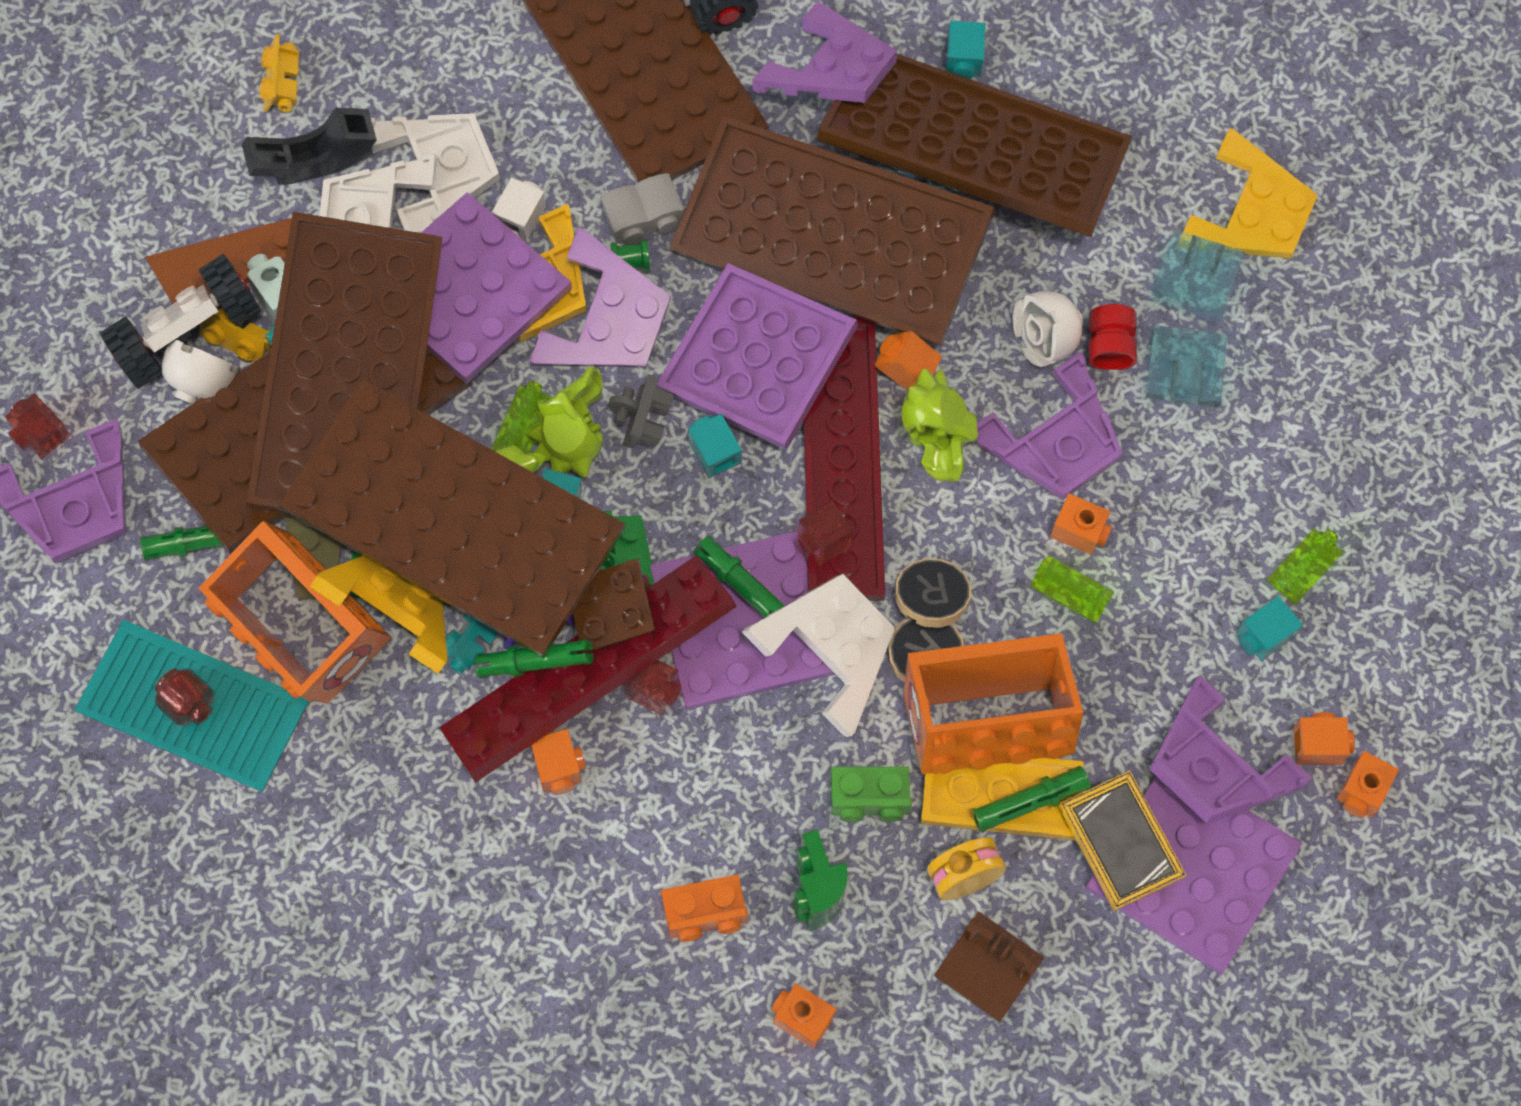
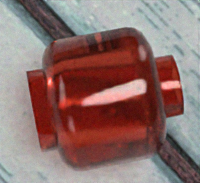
(184, 697)

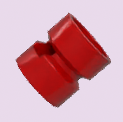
(1112, 337)

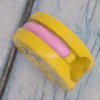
(966, 868)

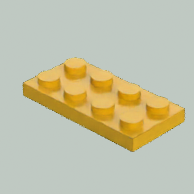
(953, 795)

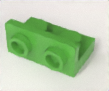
(870, 792)

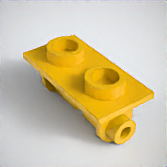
(279, 62)
(247, 343)

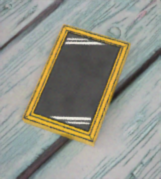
(1122, 841)

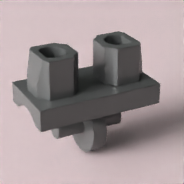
(648, 398)

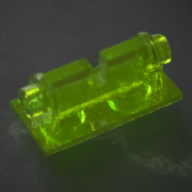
(521, 418)
(1306, 565)
(1071, 589)

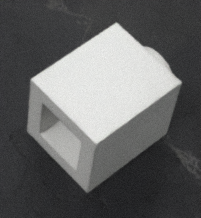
(520, 207)

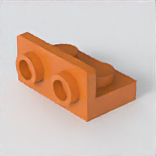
(704, 908)

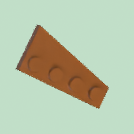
(179, 267)

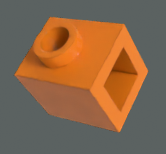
(904, 358)
(1081, 524)
(1323, 740)
(558, 762)
(1367, 785)
(803, 1015)

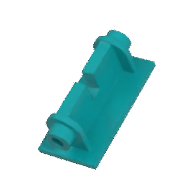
(461, 644)

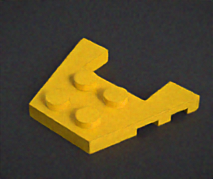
(1269, 209)
(560, 234)
(396, 598)

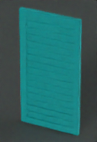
(237, 740)

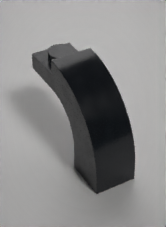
(325, 151)

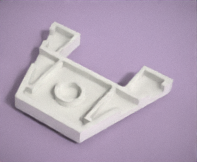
(461, 155)
(370, 195)
(842, 632)

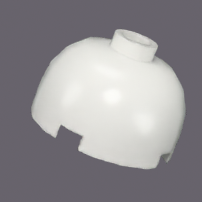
(1048, 327)
(195, 372)

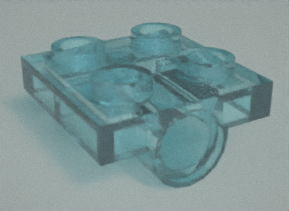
(1197, 275)
(1186, 366)

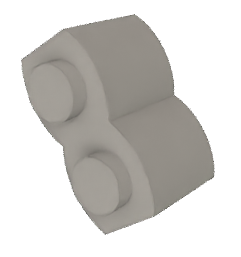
(642, 209)

